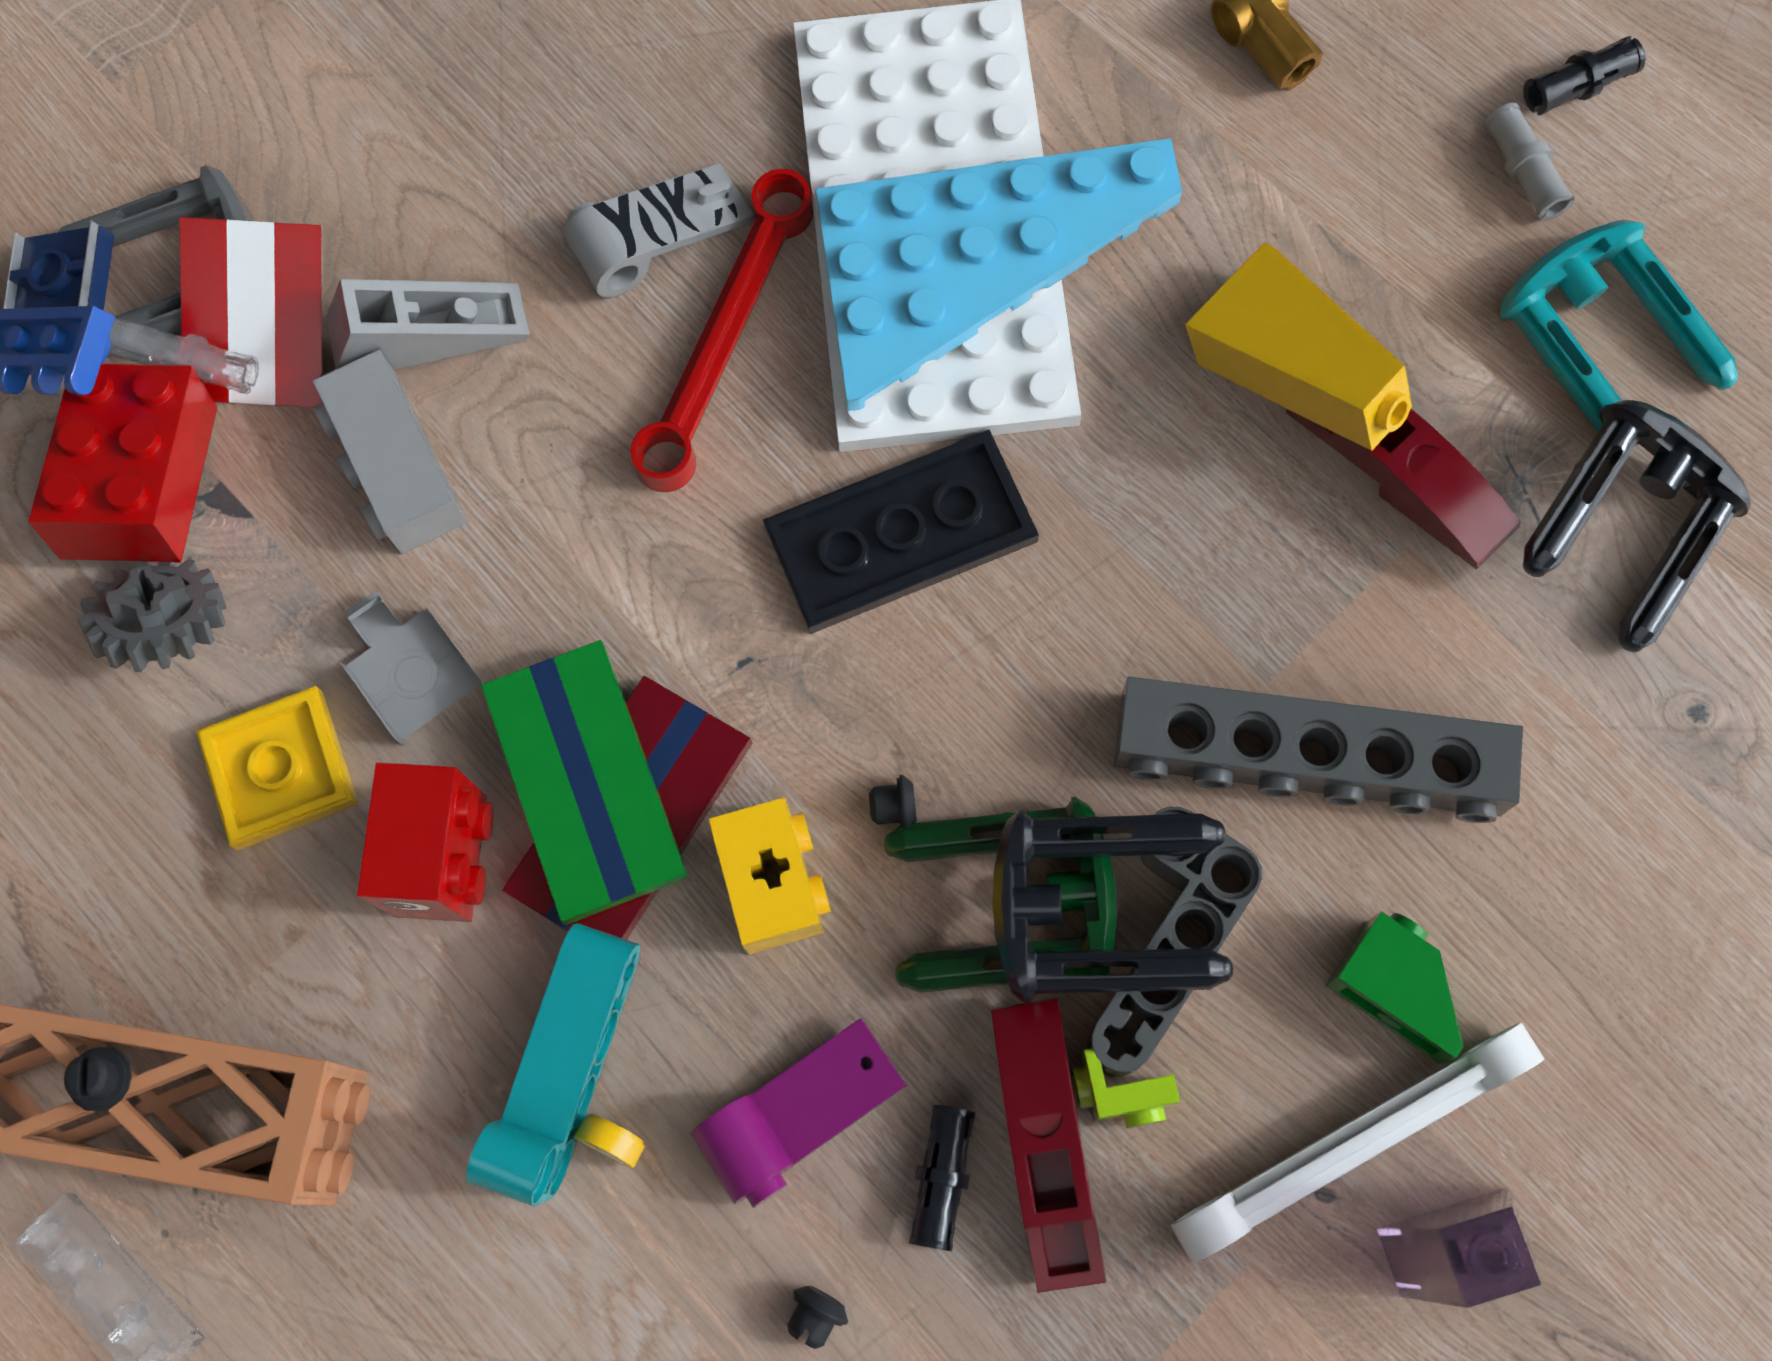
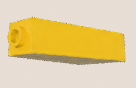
(1300, 350)

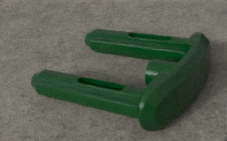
(1086, 890)

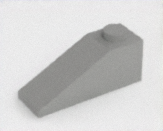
(422, 319)

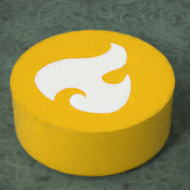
(610, 1140)

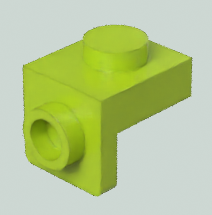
(1138, 1101)

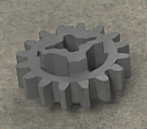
(152, 614)

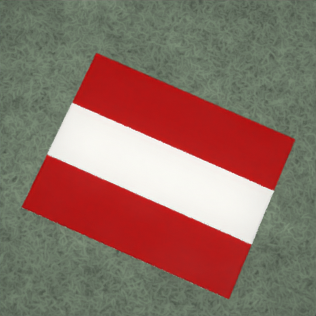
(259, 296)

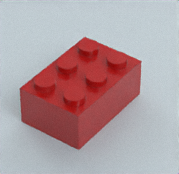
(125, 465)

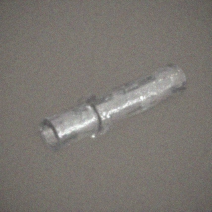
(156, 347)

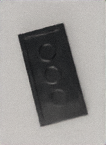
(900, 531)

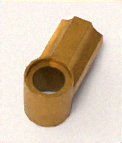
(1269, 37)

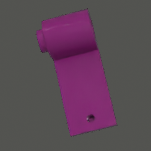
(796, 1113)

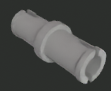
(1529, 161)

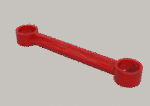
(723, 329)

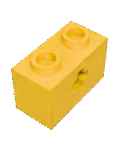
(744, 845)

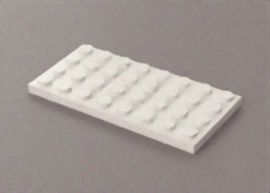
(924, 98)

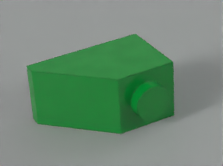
(1401, 985)

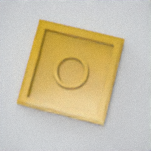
(276, 768)

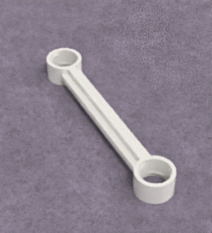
(1354, 1143)

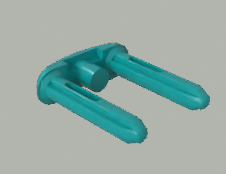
(1573, 270)

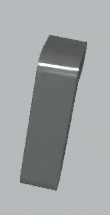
(1198, 900)

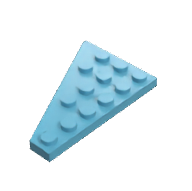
(950, 249)

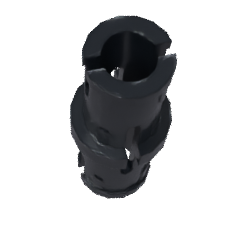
(1584, 75)
(942, 1177)

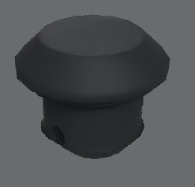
(893, 803)
(98, 1079)
(817, 1314)

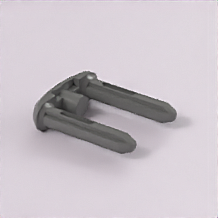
(159, 211)

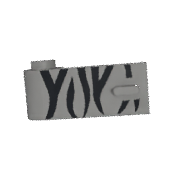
(623, 233)

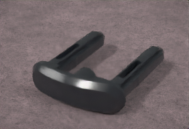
(1678, 457)
(1025, 905)

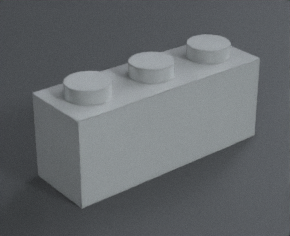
(387, 453)

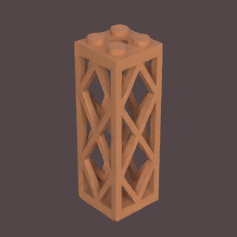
(313, 1135)

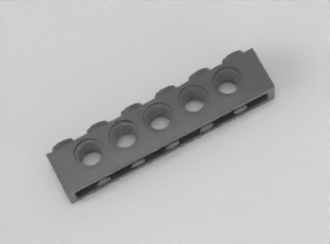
(1482, 751)

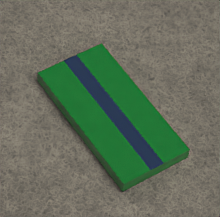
(583, 782)

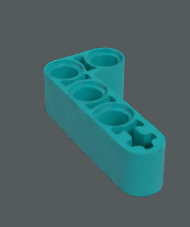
(552, 1091)

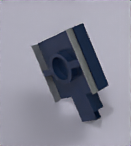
(60, 269)

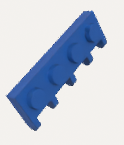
(51, 345)

